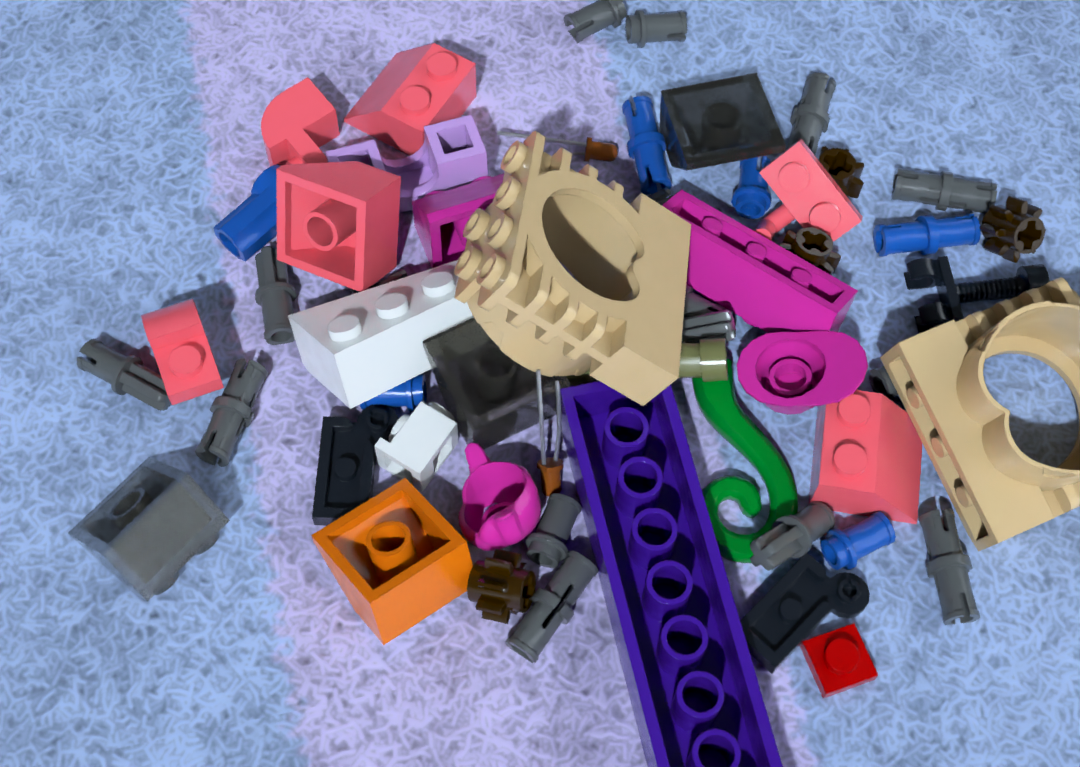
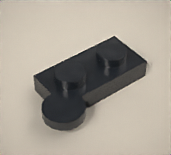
(348, 461)
(797, 607)

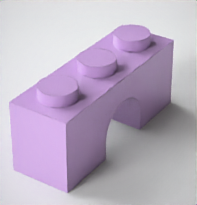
(447, 159)

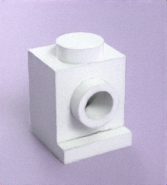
(418, 444)

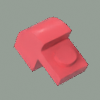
(298, 125)
(182, 351)

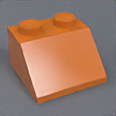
(395, 559)

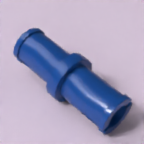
(646, 145)
(926, 234)

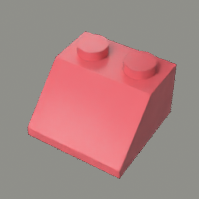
(414, 92)
(338, 221)
(866, 458)

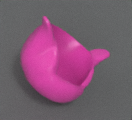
(498, 483)

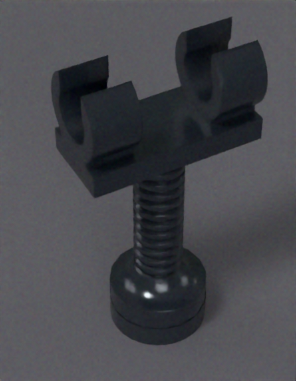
(937, 273)

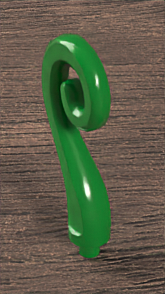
(723, 413)

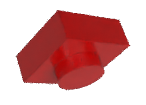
(838, 660)

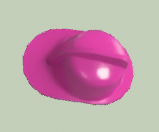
(801, 369)

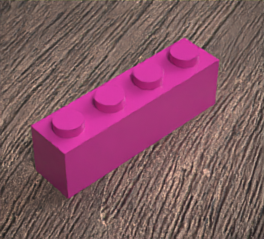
(756, 275)

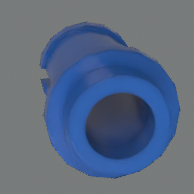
(751, 197)
(404, 395)
(848, 545)

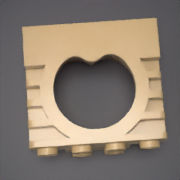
(628, 263)
(968, 431)

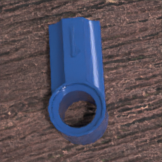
(253, 221)

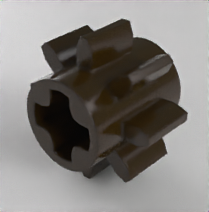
(843, 169)
(1013, 229)
(814, 247)
(501, 586)

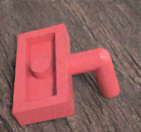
(806, 195)

